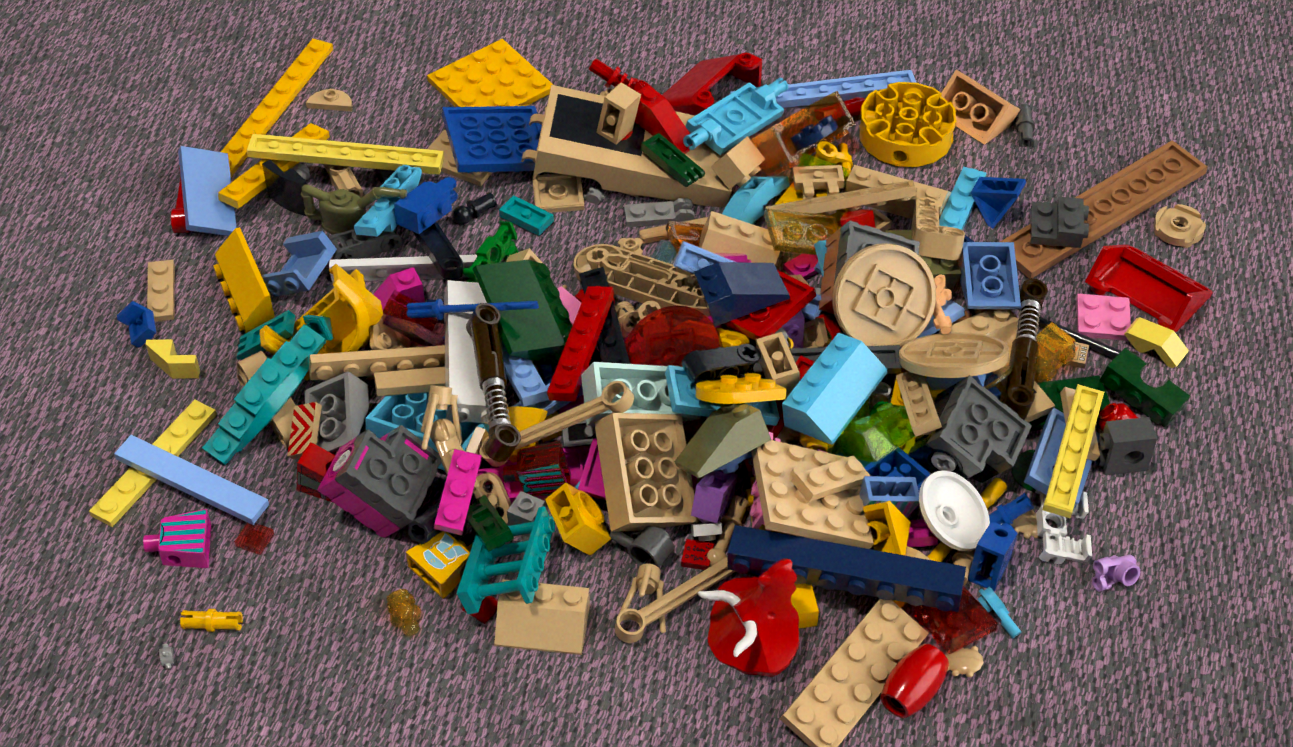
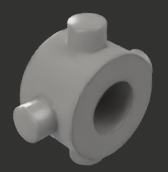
(594, 196)
(166, 656)

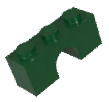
(1158, 403)

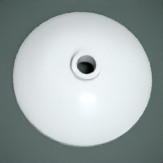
(953, 510)

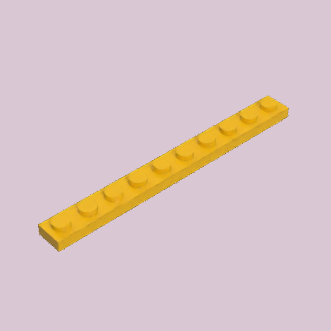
(277, 100)

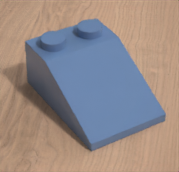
(989, 275)

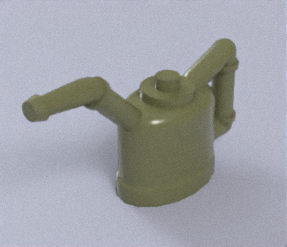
(342, 208)

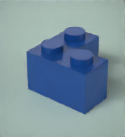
(898, 465)

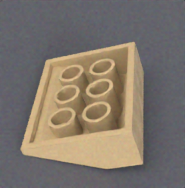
(640, 471)

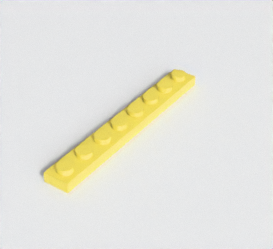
(344, 153)

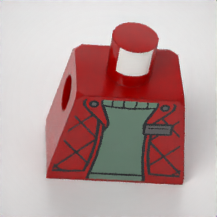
(312, 469)

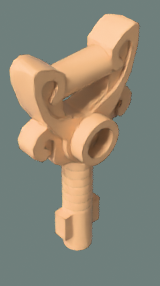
(942, 294)

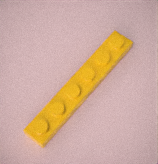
(253, 180)

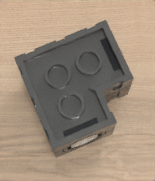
(976, 434)

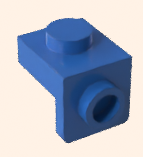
(140, 323)

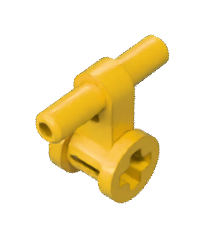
(832, 155)

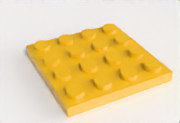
(491, 78)

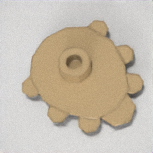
(1026, 524)
(965, 661)

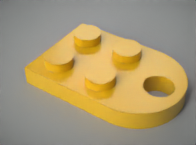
(739, 390)

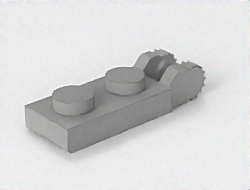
(658, 212)

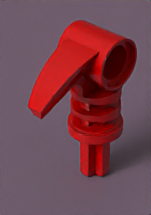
(614, 77)

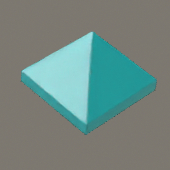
(320, 324)

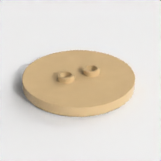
(884, 295)
(954, 355)

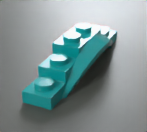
(264, 395)

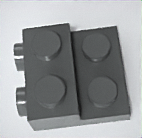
(1059, 223)

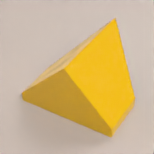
(887, 527)

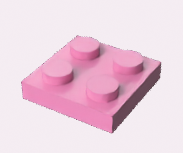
(1103, 316)

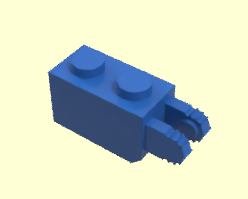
(425, 204)

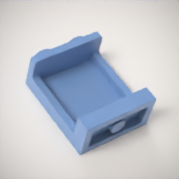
(307, 260)

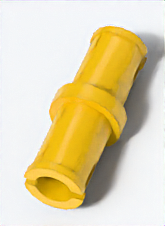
(211, 620)

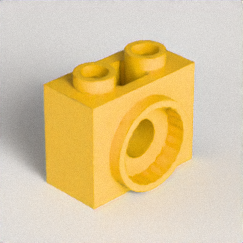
(578, 519)

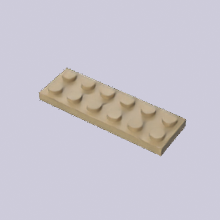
(853, 676)

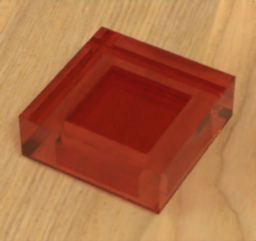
(254, 538)

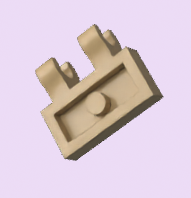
(818, 177)

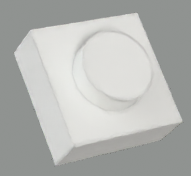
(706, 531)

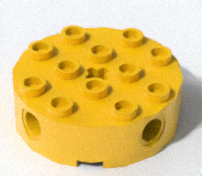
(907, 124)

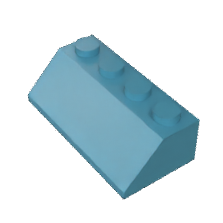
(833, 389)

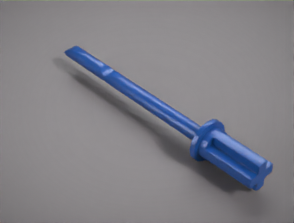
(437, 308)

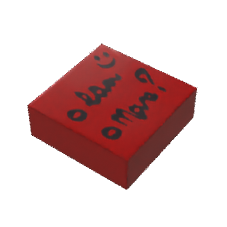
(695, 554)

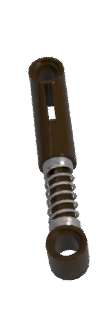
(1025, 348)
(492, 380)

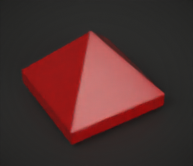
(487, 609)

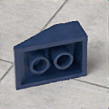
(739, 289)

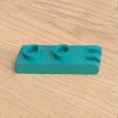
(250, 342)

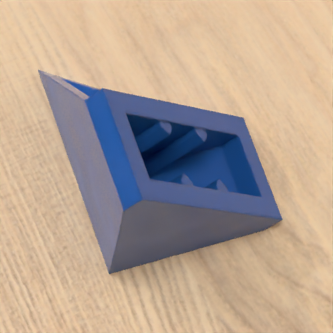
(996, 196)

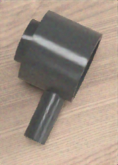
(650, 542)

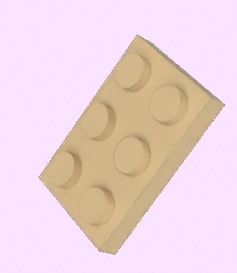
(449, 167)

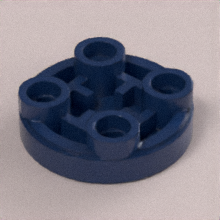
(814, 133)

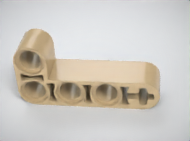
(934, 239)
(283, 419)

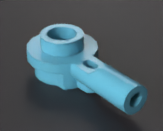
(990, 602)

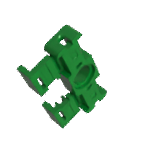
(500, 247)

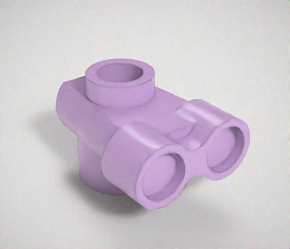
(1115, 570)

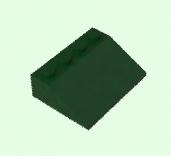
(527, 332)

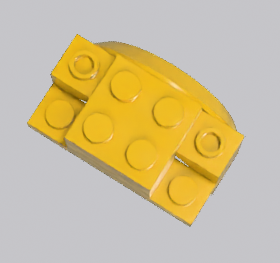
(349, 309)

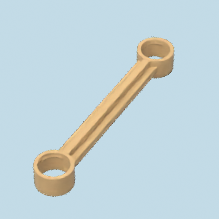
(572, 417)
(670, 601)

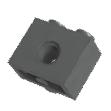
(1126, 446)

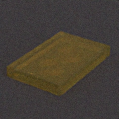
(798, 230)

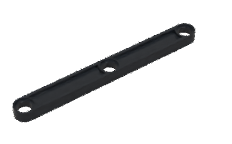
(434, 243)

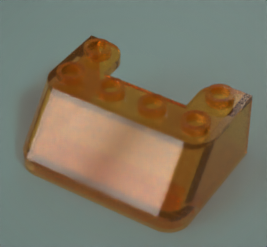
(776, 142)

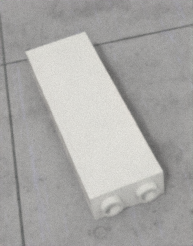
(459, 354)

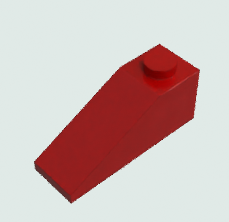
(658, 116)

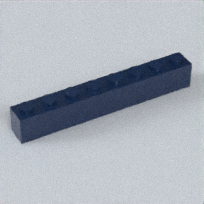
(849, 568)

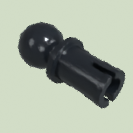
(463, 214)

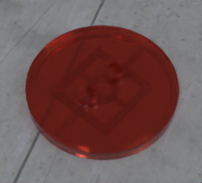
(670, 335)

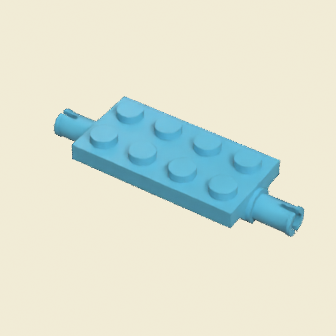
(736, 117)

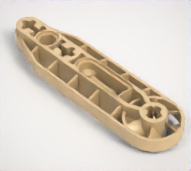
(642, 277)

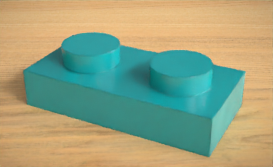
(526, 215)

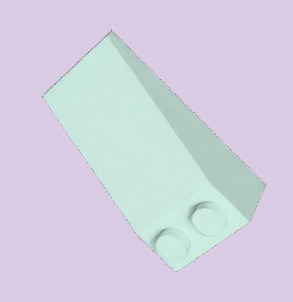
(645, 381)

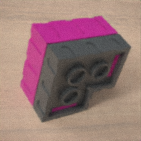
(381, 478)

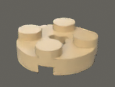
(1167, 230)

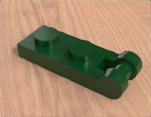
(488, 524)

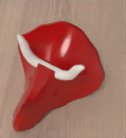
(755, 621)

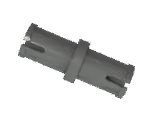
(1025, 125)

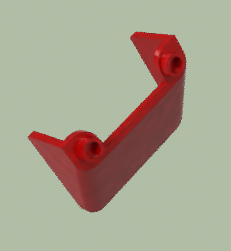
(691, 92)
(1147, 284)

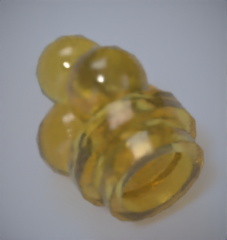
(403, 611)

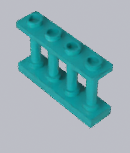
(481, 565)

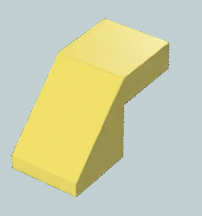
(1148, 336)
(176, 366)

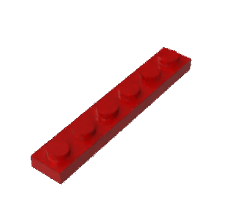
(580, 344)

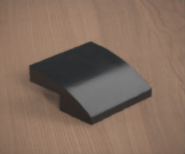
(284, 187)

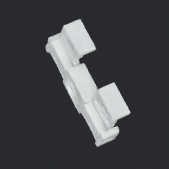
(1054, 541)

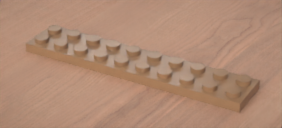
(1115, 203)

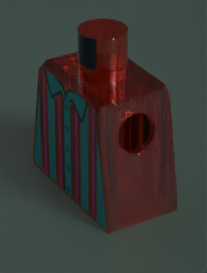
(539, 469)

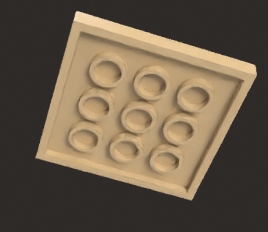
(784, 509)

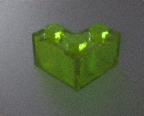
(877, 434)

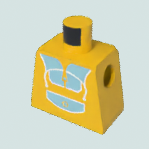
(441, 561)

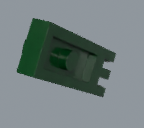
(672, 160)

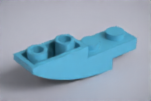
(753, 195)
(382, 214)

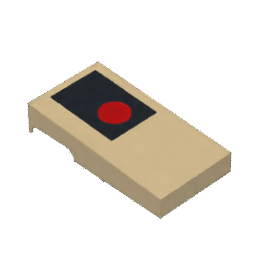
(573, 148)

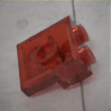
(397, 307)
(960, 628)

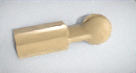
(446, 440)

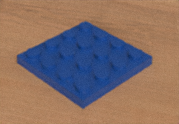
(491, 137)

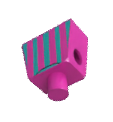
(182, 540)

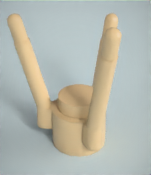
(439, 399)
(646, 582)

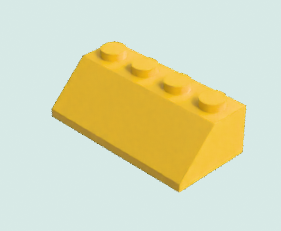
(242, 283)

